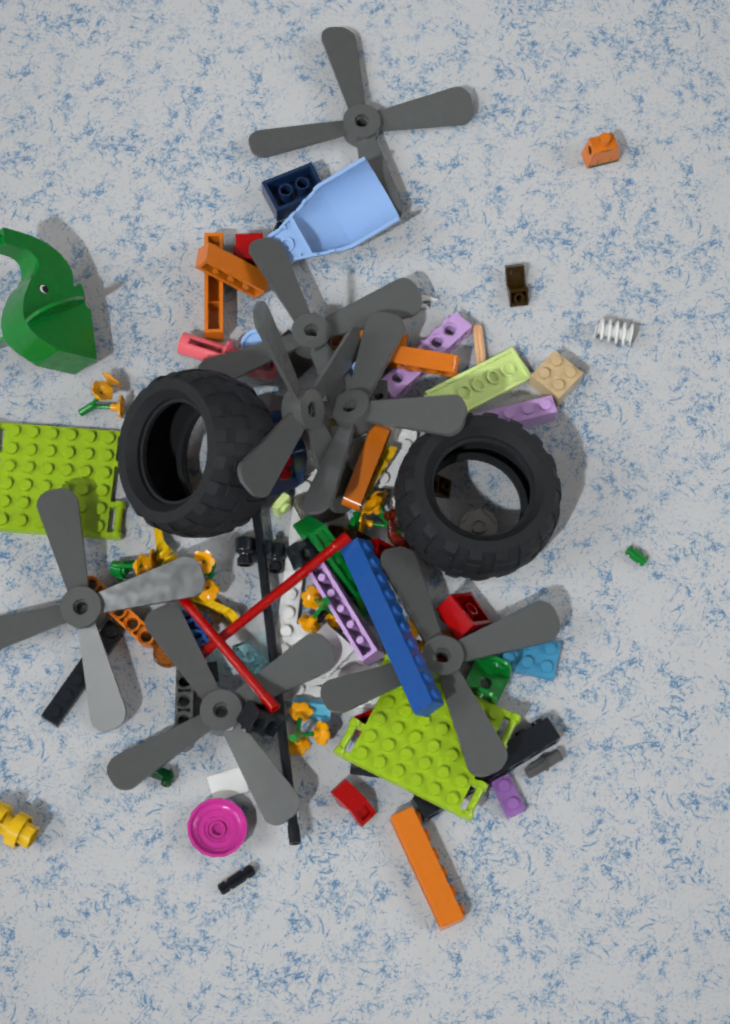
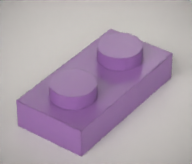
(507, 796)

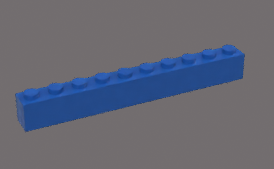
(392, 627)

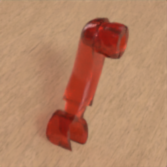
(392, 534)

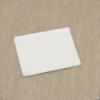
(227, 783)

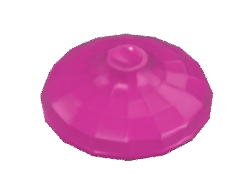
(217, 827)

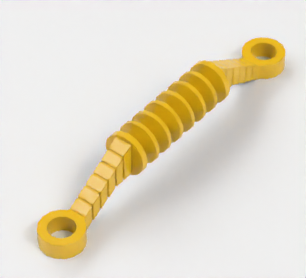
(163, 554)

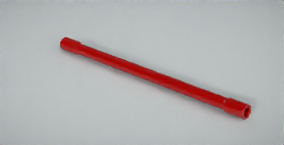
(335, 546)
(265, 697)

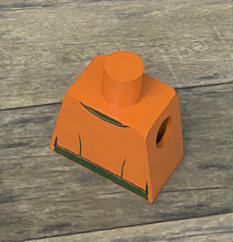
(600, 150)

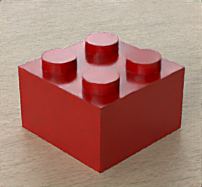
(463, 614)

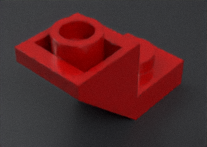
(353, 801)

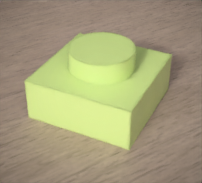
(281, 505)

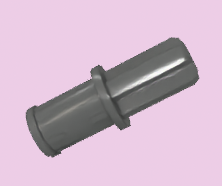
(543, 764)

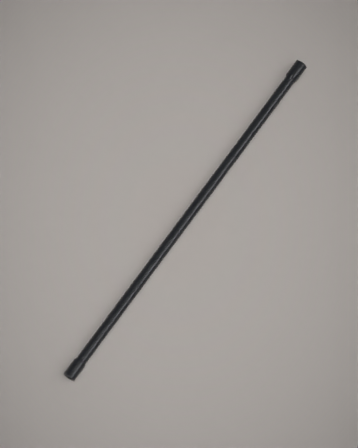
(293, 826)

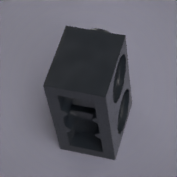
(303, 547)
(258, 719)

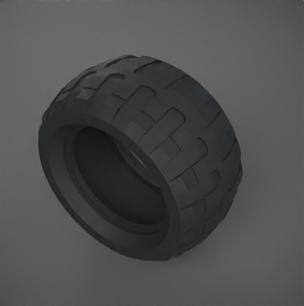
(156, 448)
(466, 553)

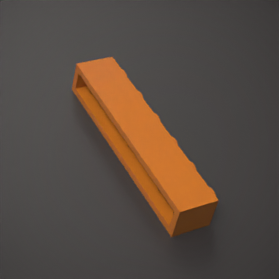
(214, 298)
(427, 868)

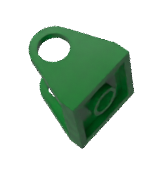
(491, 671)

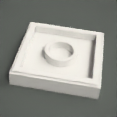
(339, 644)

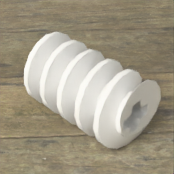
(613, 331)

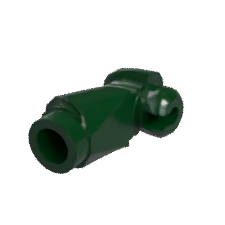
(165, 775)

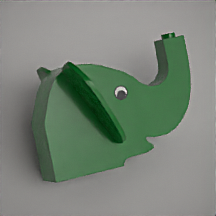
(46, 312)

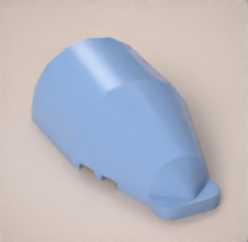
(338, 215)

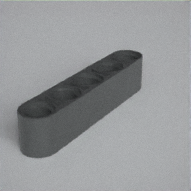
(180, 694)

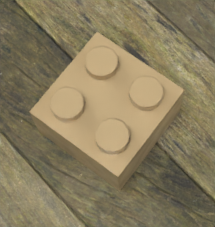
(556, 378)

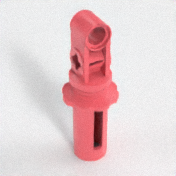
(202, 349)

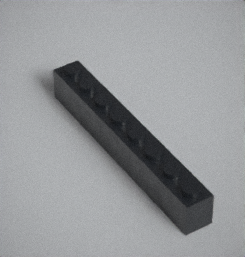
(520, 749)

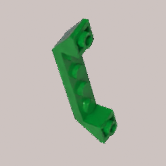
(322, 538)

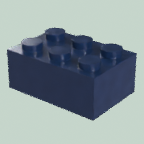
(289, 189)

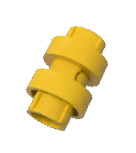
(16, 828)

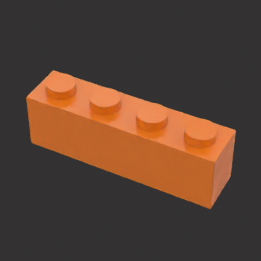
(231, 270)

